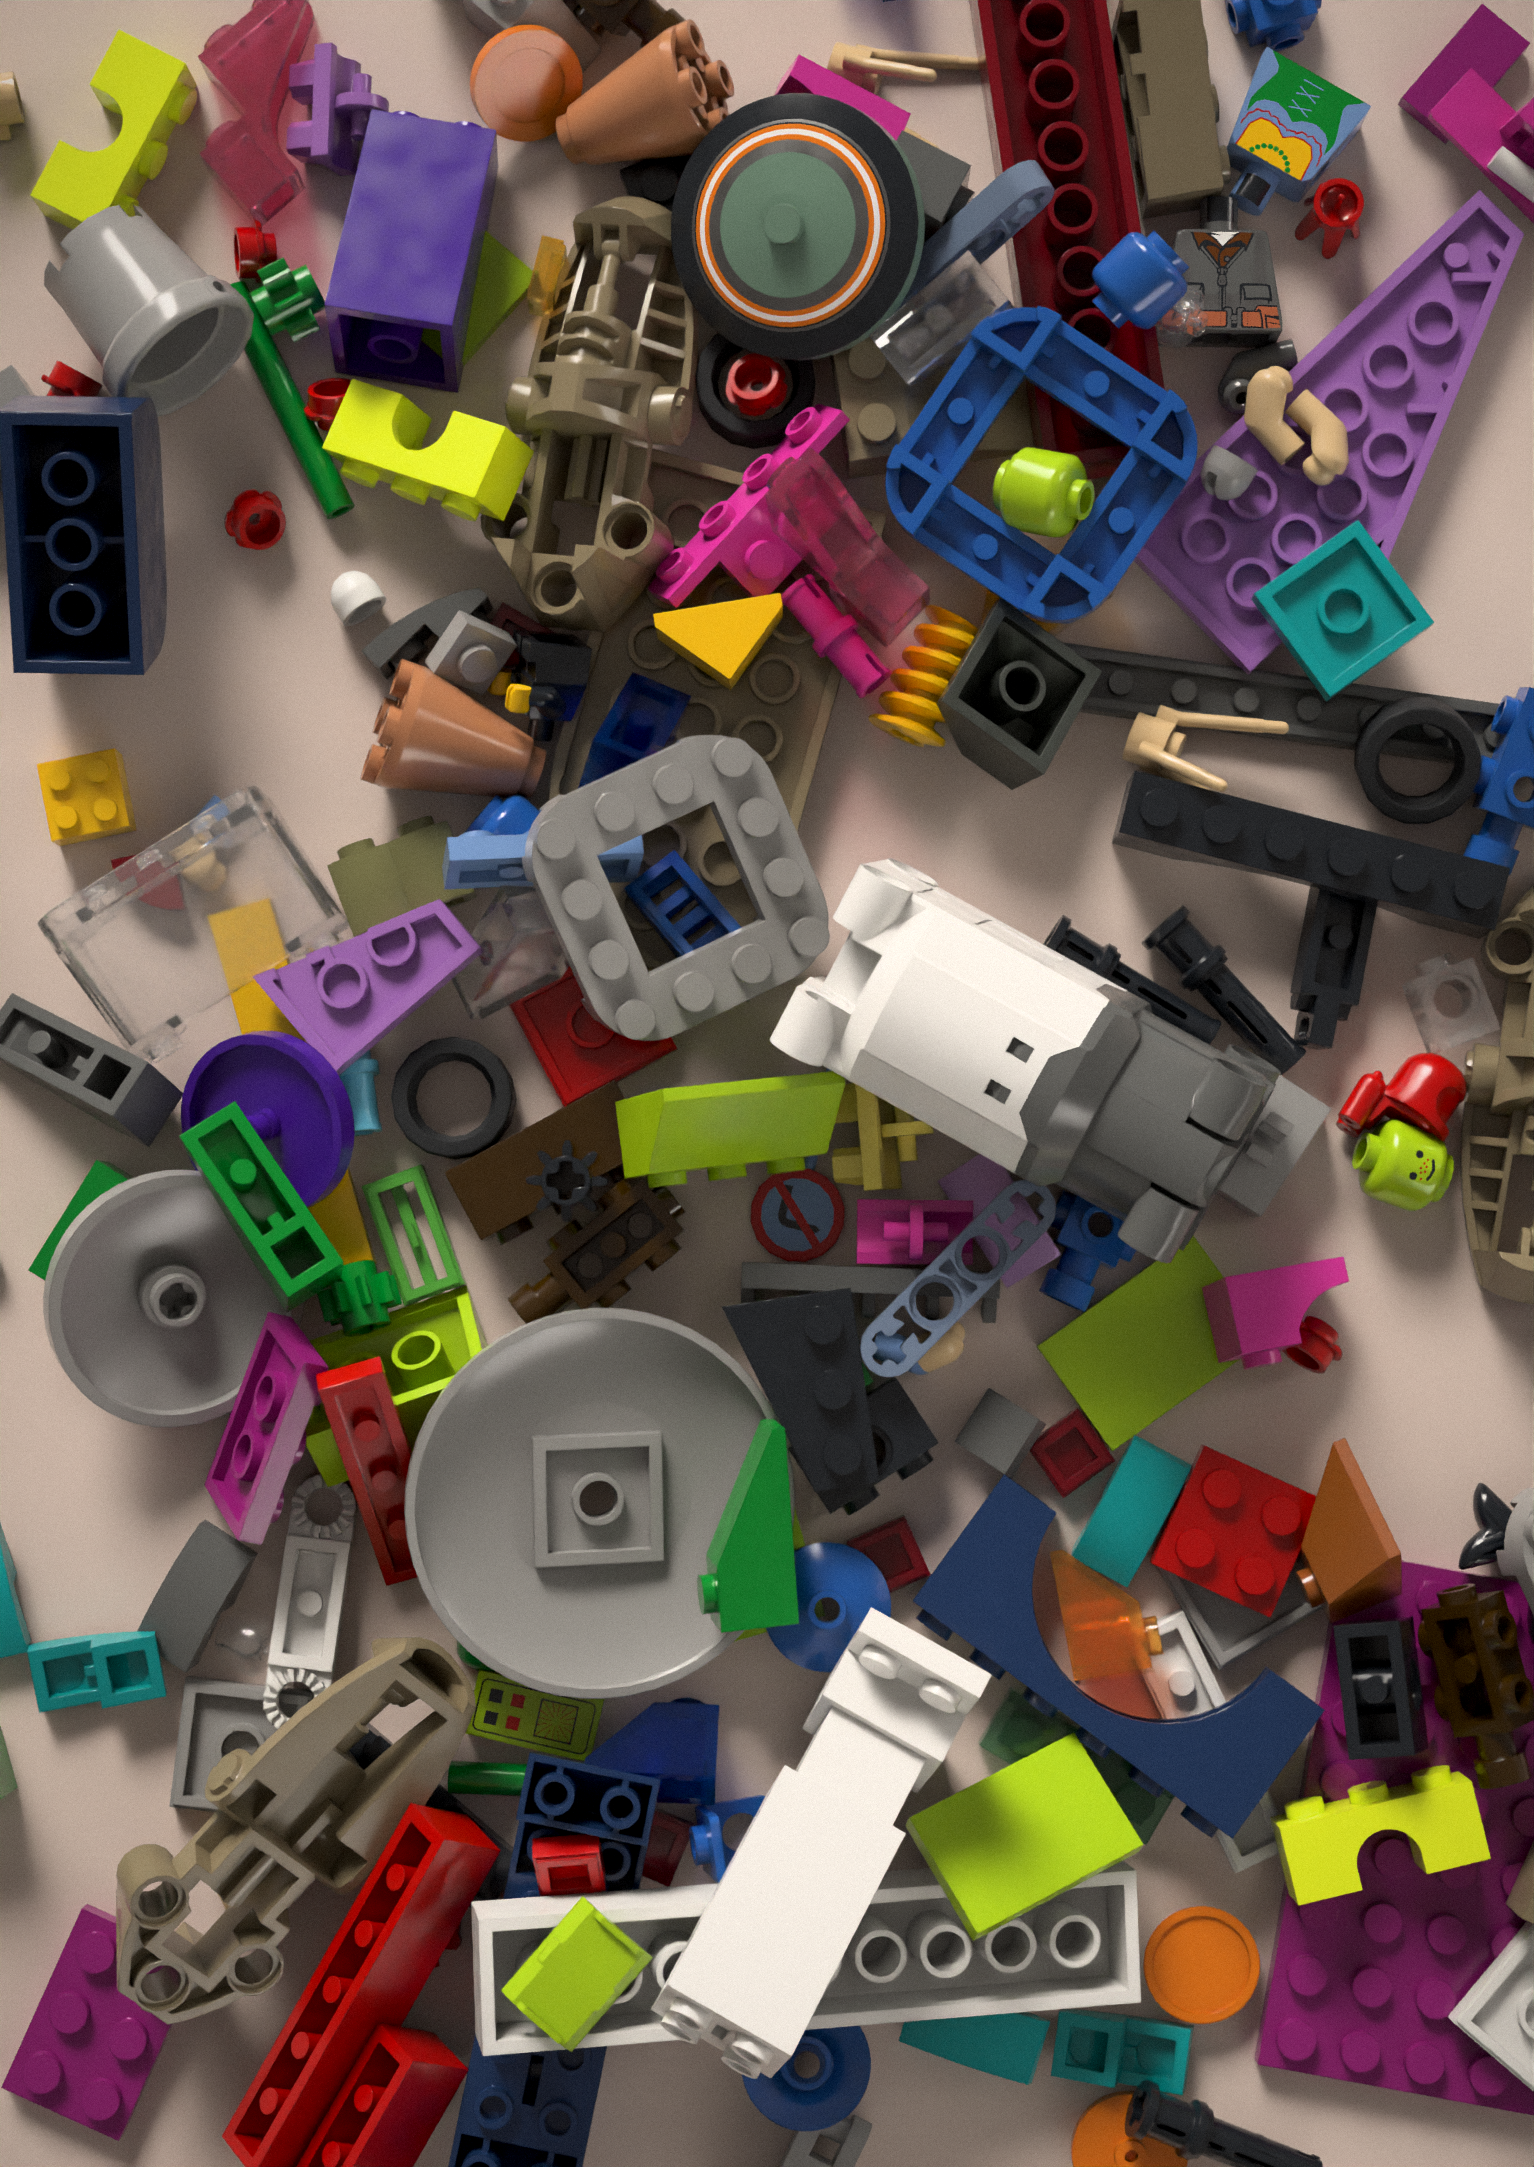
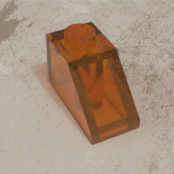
(1102, 1625)

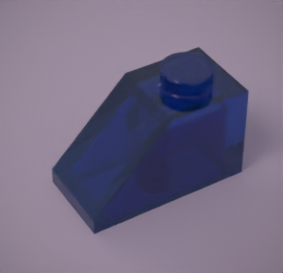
(637, 726)
(669, 1744)

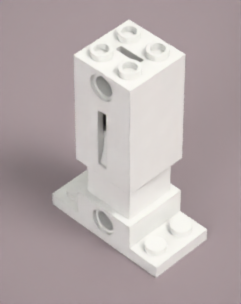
(818, 1848)

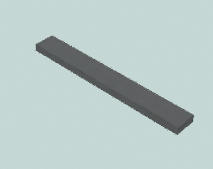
(1144, 682)

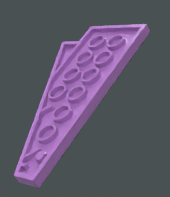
(1392, 384)

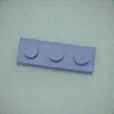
(493, 860)

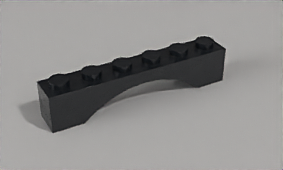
(1271, 841)

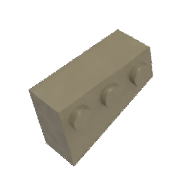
(1168, 105)

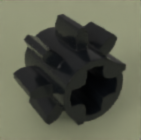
(579, 1194)

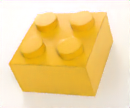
(86, 797)

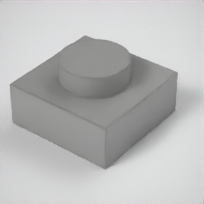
(470, 652)

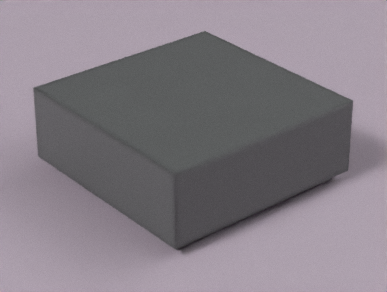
(1000, 1432)

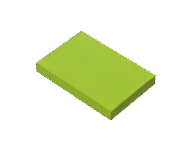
(1140, 1346)
(1023, 1835)

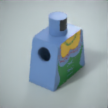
(1288, 132)

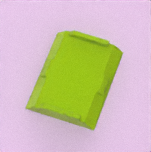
(576, 1974)

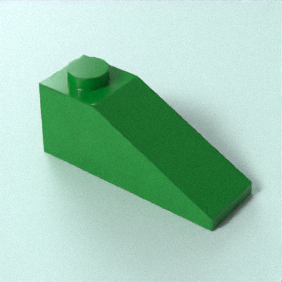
(262, 1207)
(752, 1551)

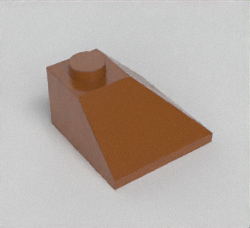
(1347, 1543)

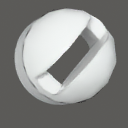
(356, 597)

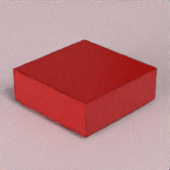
(568, 1865)

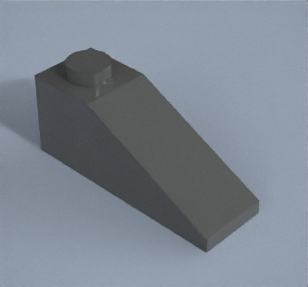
(86, 1070)

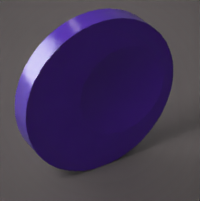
(288, 1099)

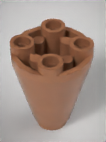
(650, 104)
(447, 742)

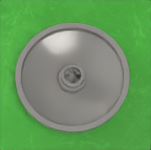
(156, 1302)

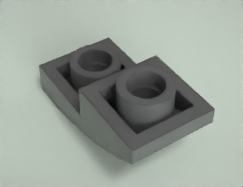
(407, 636)
(196, 1593)

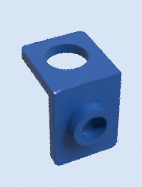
(707, 1838)

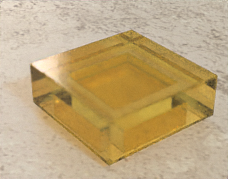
(545, 275)

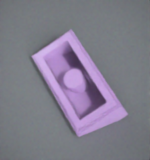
(981, 1182)

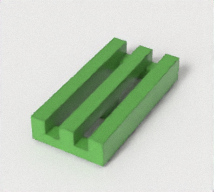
(396, 1185)

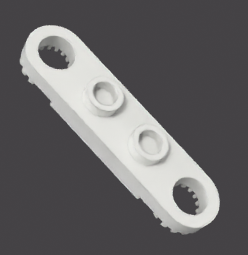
(310, 1598)

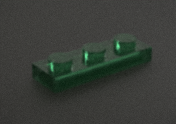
(1022, 1730)

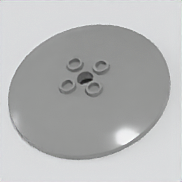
(498, 1484)

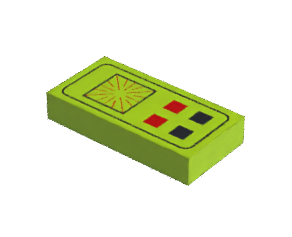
(533, 1717)

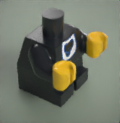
(546, 681)

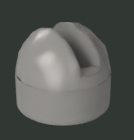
(1226, 474)

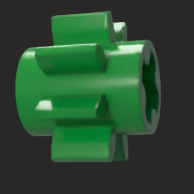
(288, 300)
(360, 1299)

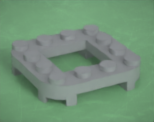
(589, 921)

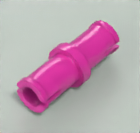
(835, 636)

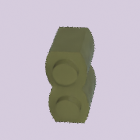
(394, 876)

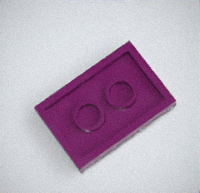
(265, 1429)
(88, 2041)

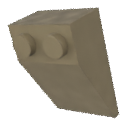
(885, 408)

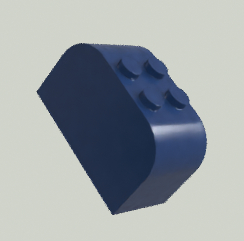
(84, 533)

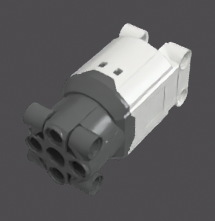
(1026, 1057)

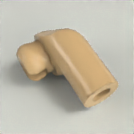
(1265, 413)
(1327, 436)

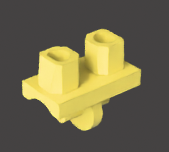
(885, 1140)

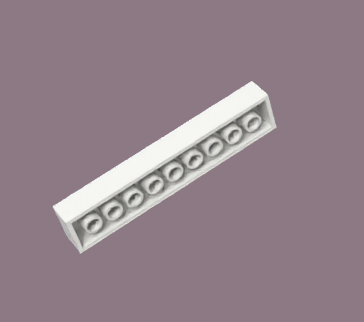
(900, 1966)

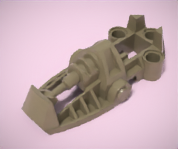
(593, 413)
(1501, 1118)
(281, 1822)

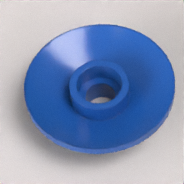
(835, 1573)
(828, 2095)

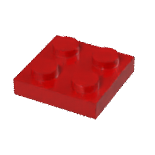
(1235, 1531)

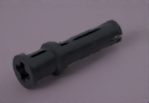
(1106, 963)
(1204, 969)
(1197, 2132)

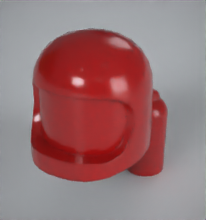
(1420, 1093)

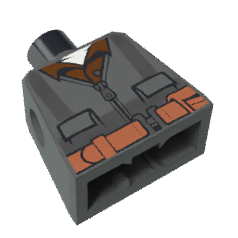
(1234, 275)

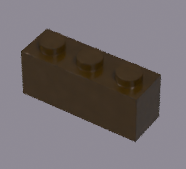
(494, 1181)

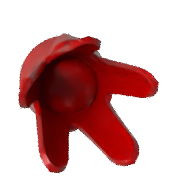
(1334, 209)

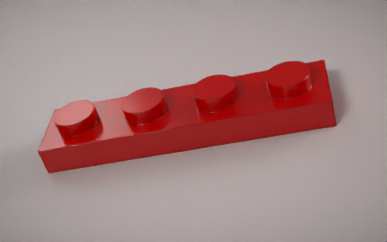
(374, 1456)

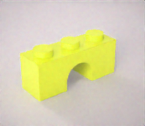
(152, 97)
(468, 468)
(1323, 1840)

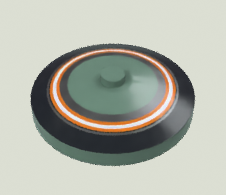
(797, 226)

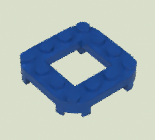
(1096, 387)

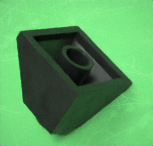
(1015, 696)

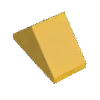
(721, 635)

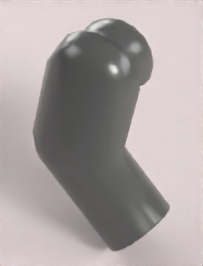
(1244, 365)

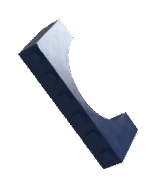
(1208, 1760)

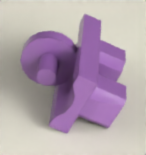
(340, 109)

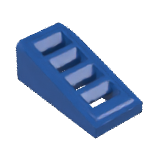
(660, 877)

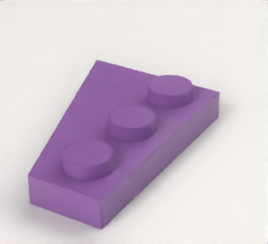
(367, 985)

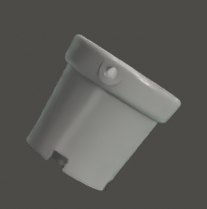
(148, 309)

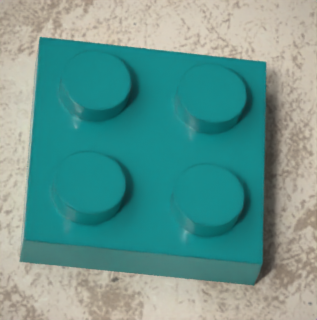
(1342, 610)

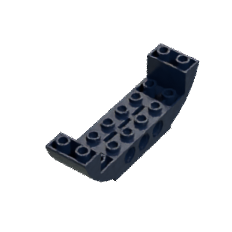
(543, 2103)

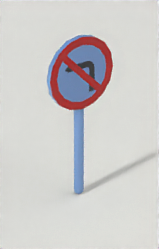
(798, 1213)

